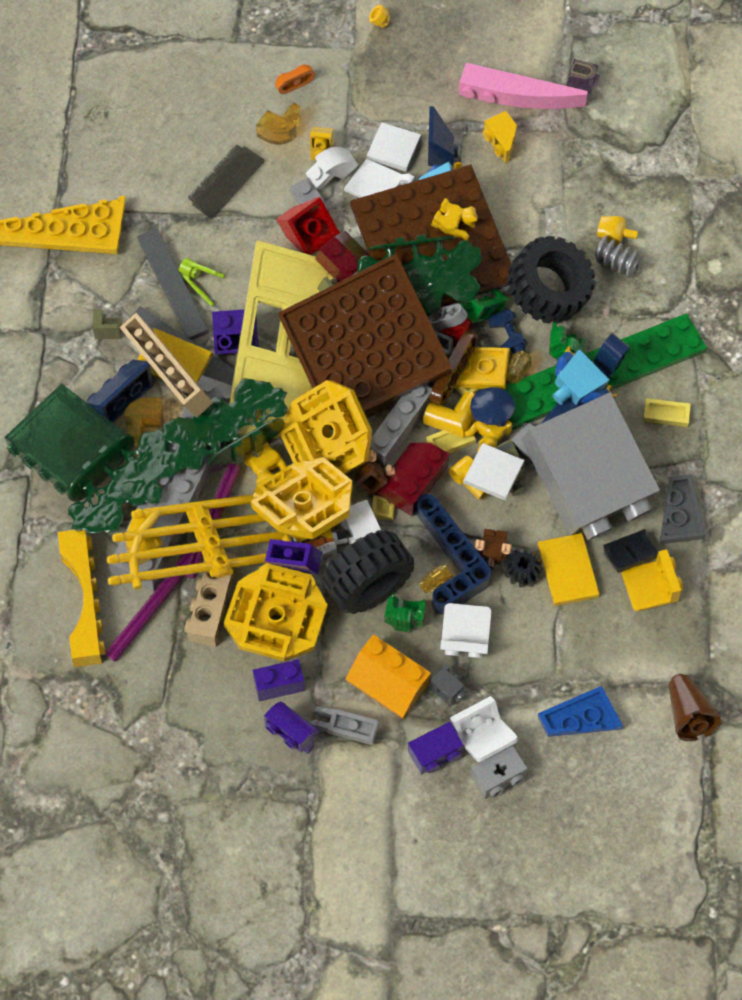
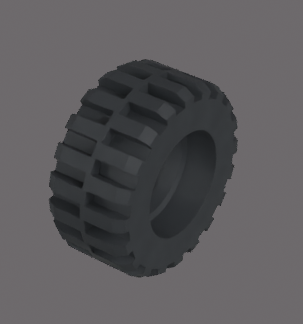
(567, 264)
(368, 571)

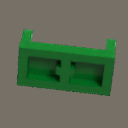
(486, 307)

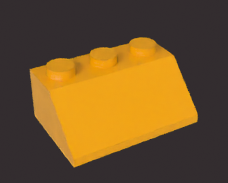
(388, 676)

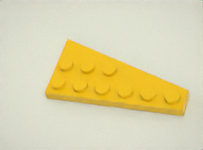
(69, 228)

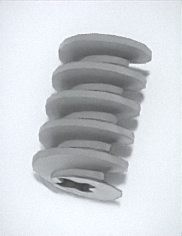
(617, 258)

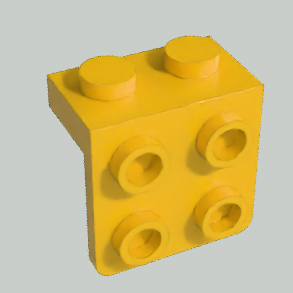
(653, 583)

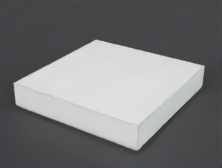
(393, 147)
(493, 471)

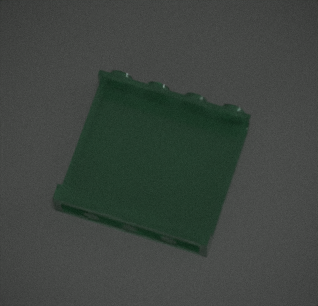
(61, 437)

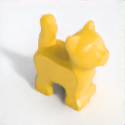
(453, 215)
(491, 433)
(267, 460)

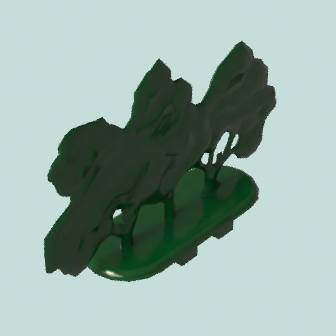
(433, 275)
(222, 422)
(130, 483)

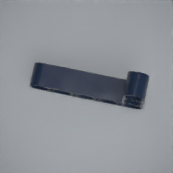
(607, 361)
(455, 552)

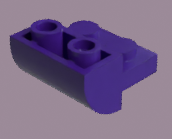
(227, 331)
(290, 726)

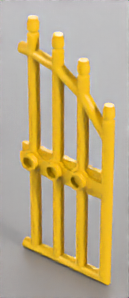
(205, 533)

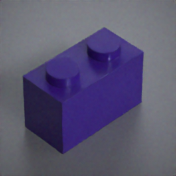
(294, 556)
(278, 680)
(435, 748)

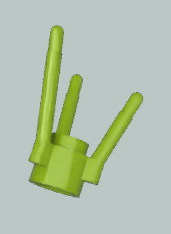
(191, 269)

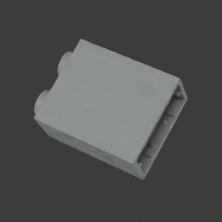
(591, 467)

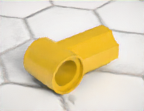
(458, 473)

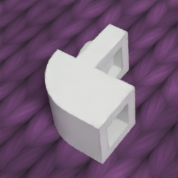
(331, 163)

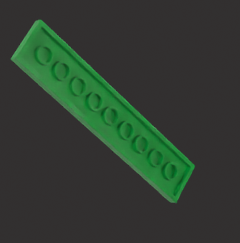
(648, 353)

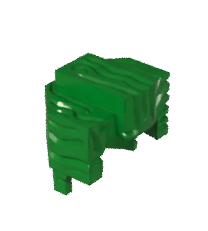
(560, 341)
(404, 614)

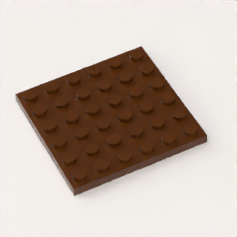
(410, 212)
(367, 335)

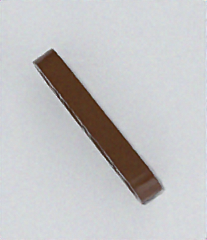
(458, 361)

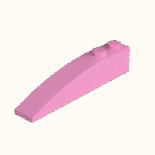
(517, 90)

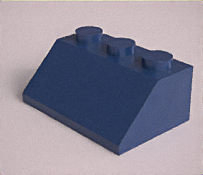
(125, 387)

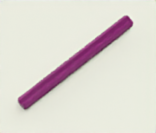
(223, 492)
(145, 613)

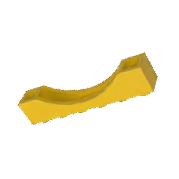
(84, 640)

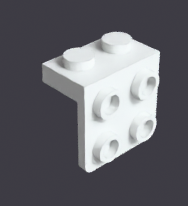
(466, 630)
(483, 730)

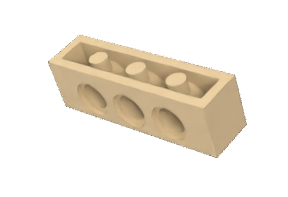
(208, 631)

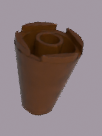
(691, 709)

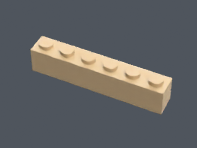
(166, 365)

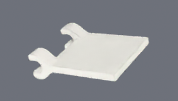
(375, 178)

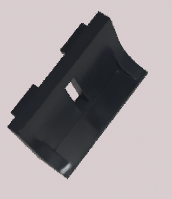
(639, 545)

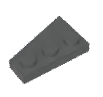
(681, 512)

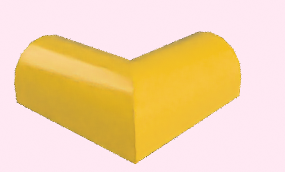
(452, 421)

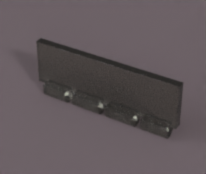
(226, 182)

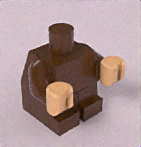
(371, 475)
(493, 547)

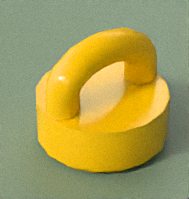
(379, 16)

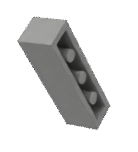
(399, 424)

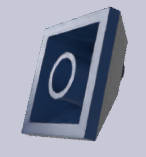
(440, 141)

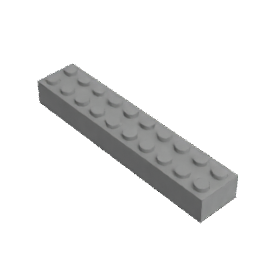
(179, 489)

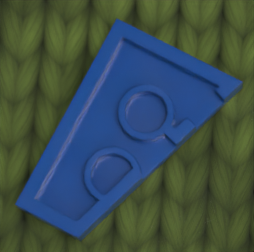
(580, 715)

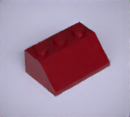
(340, 256)
(414, 475)

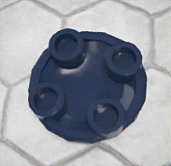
(492, 406)

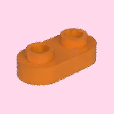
(294, 79)

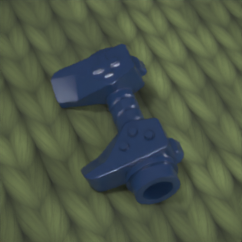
(506, 319)

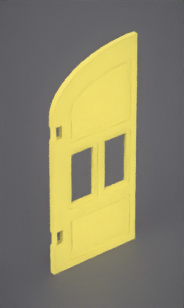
(279, 280)

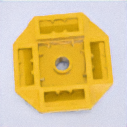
(310, 423)
(304, 499)
(276, 592)

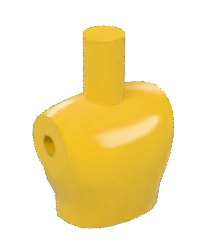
(615, 229)

